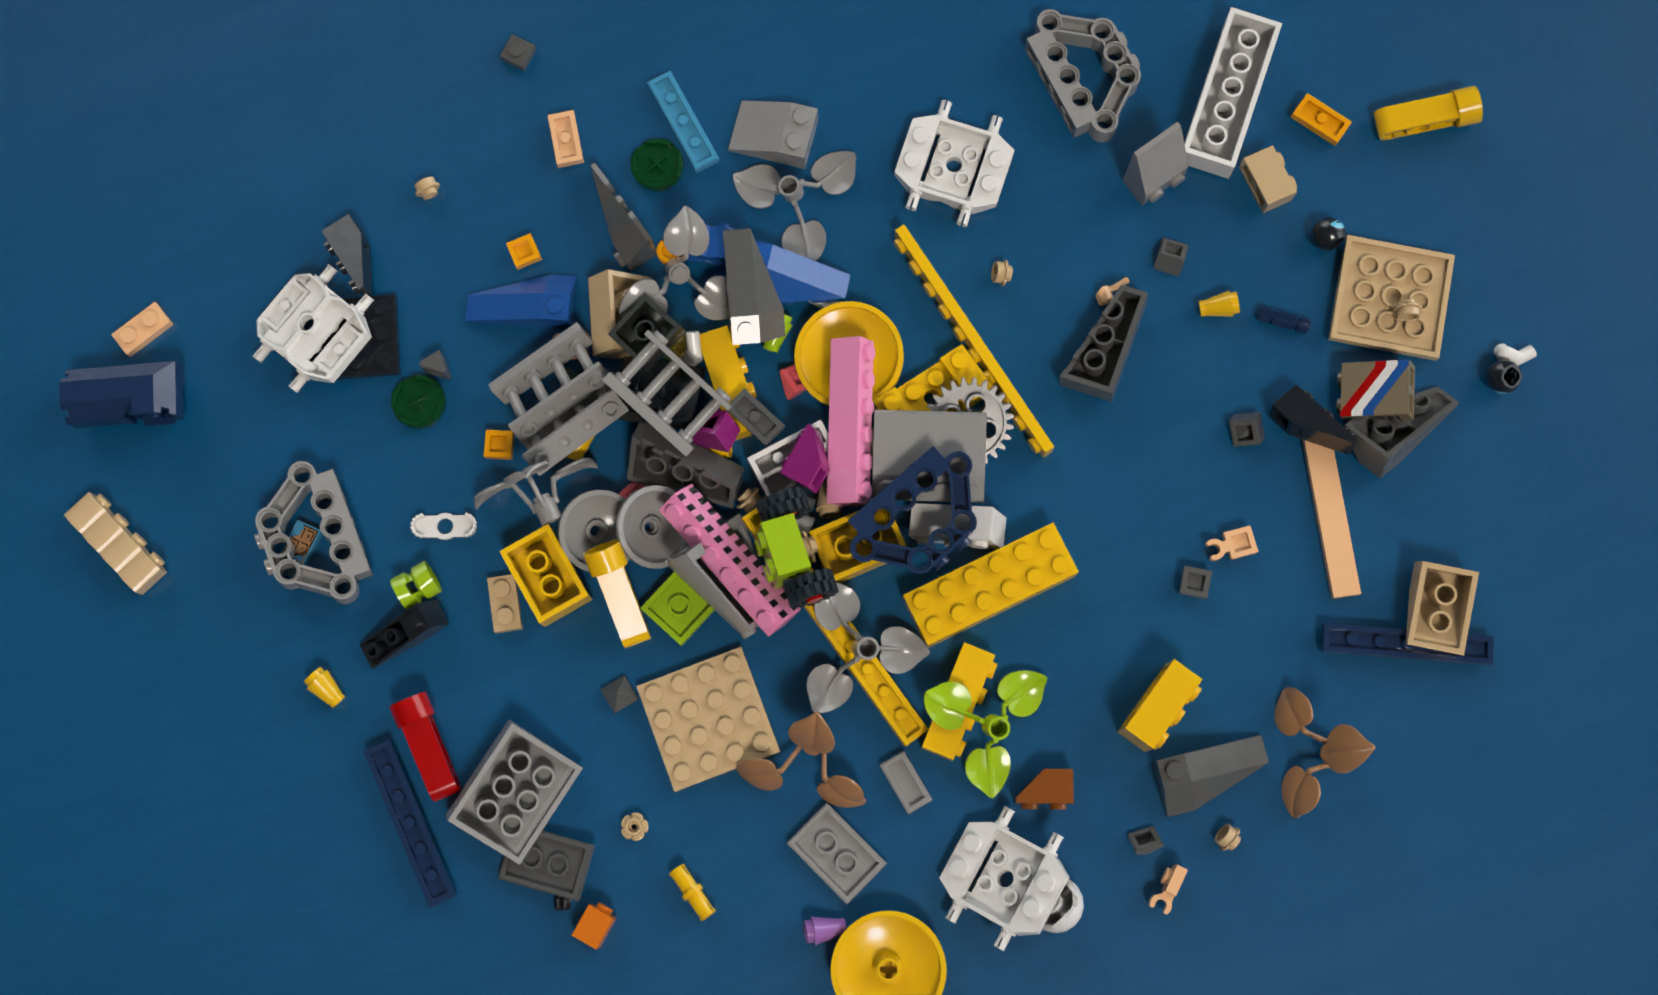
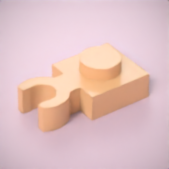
(1236, 543)

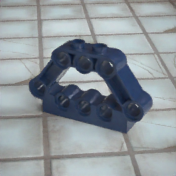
(899, 555)

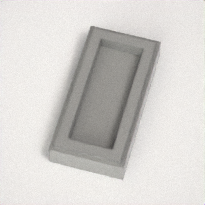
(905, 782)

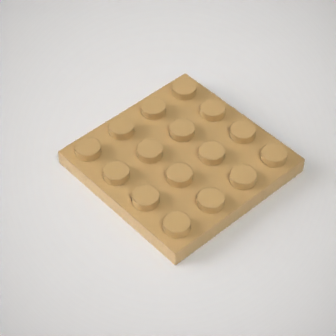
(1372, 284)
(707, 719)

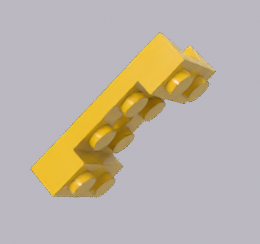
(951, 366)

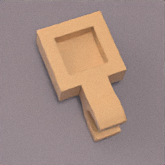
(1172, 881)

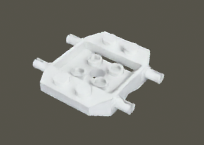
(960, 144)
(283, 328)
(1036, 873)

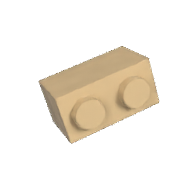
(1268, 179)

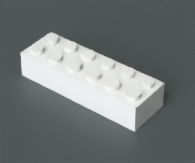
(1230, 92)

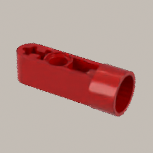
(426, 745)

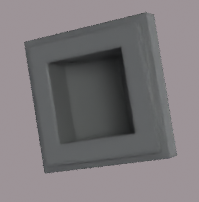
(436, 365)

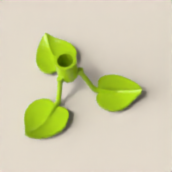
(949, 704)

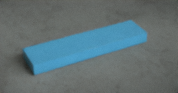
(683, 121)

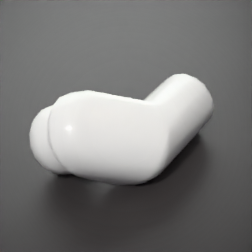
(1506, 352)
(693, 353)

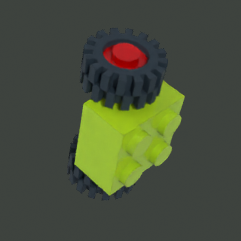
(785, 552)

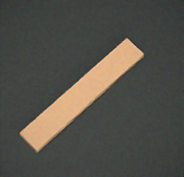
(1331, 521)

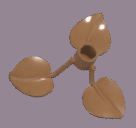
(815, 738)
(1342, 751)

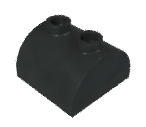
(642, 317)

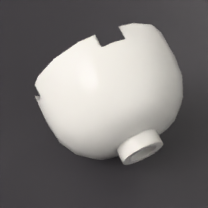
(1066, 910)

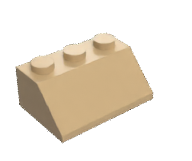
(605, 297)

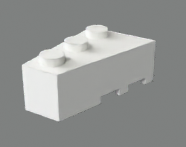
(768, 462)
(929, 517)

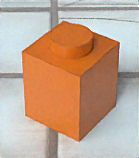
(594, 925)

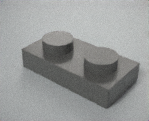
(755, 417)

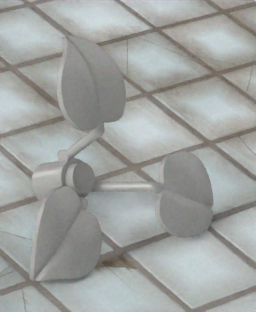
(761, 183)
(686, 236)
(544, 506)
(899, 651)

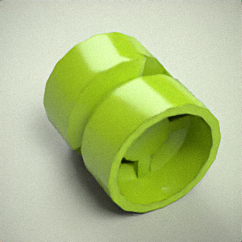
(424, 580)

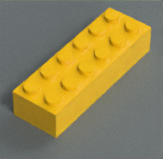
(990, 585)

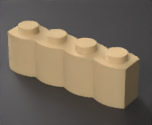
(115, 542)

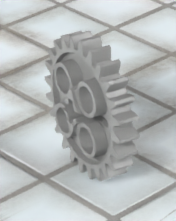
(992, 406)

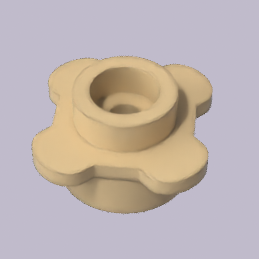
(748, 499)
(810, 546)

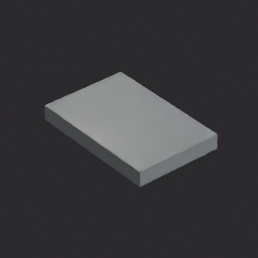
(836, 853)

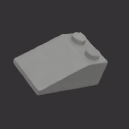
(775, 131)
(1157, 165)

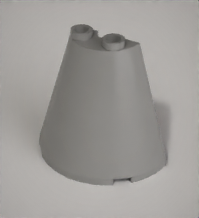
(697, 575)

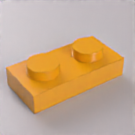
(1321, 119)

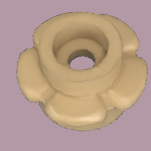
(427, 188)
(1001, 272)
(1408, 310)
(638, 833)
(1227, 837)

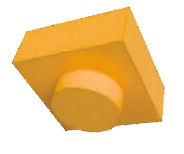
(524, 251)
(499, 444)

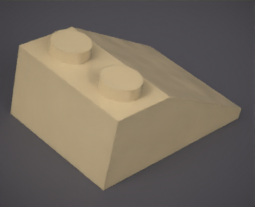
(1440, 607)

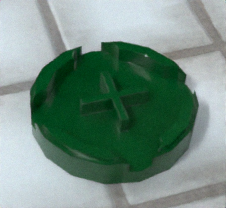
(657, 165)
(418, 401)

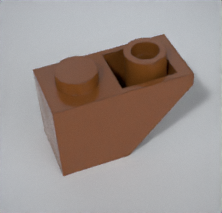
(1050, 788)

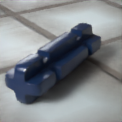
(1283, 319)

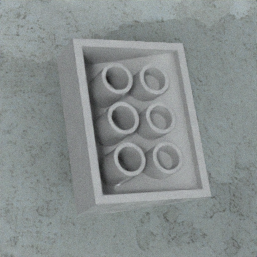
(907, 435)
(513, 792)

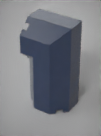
(123, 395)

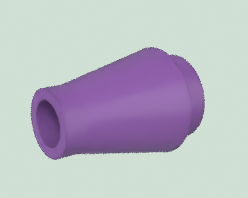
(823, 929)

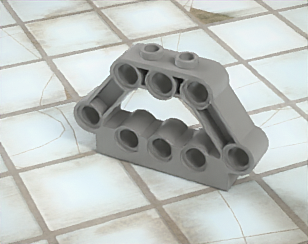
(1081, 33)
(284, 506)

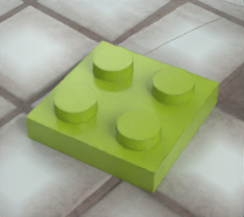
(677, 609)

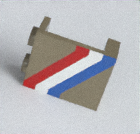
(1376, 389)

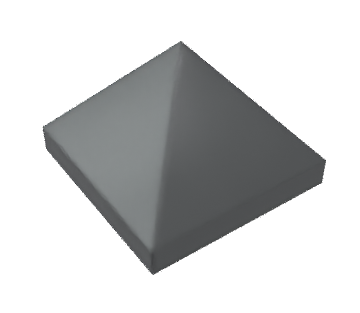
(619, 694)
(1145, 841)

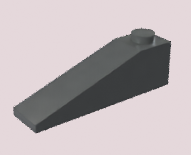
(627, 233)
(752, 298)
(1388, 439)
(1201, 775)

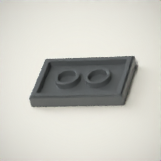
(552, 866)

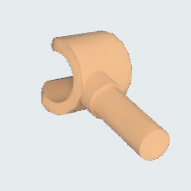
(1104, 295)

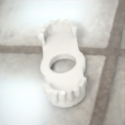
(427, 526)

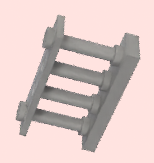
(539, 365)
(641, 401)
(574, 428)

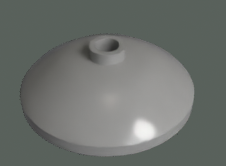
(578, 517)
(650, 547)

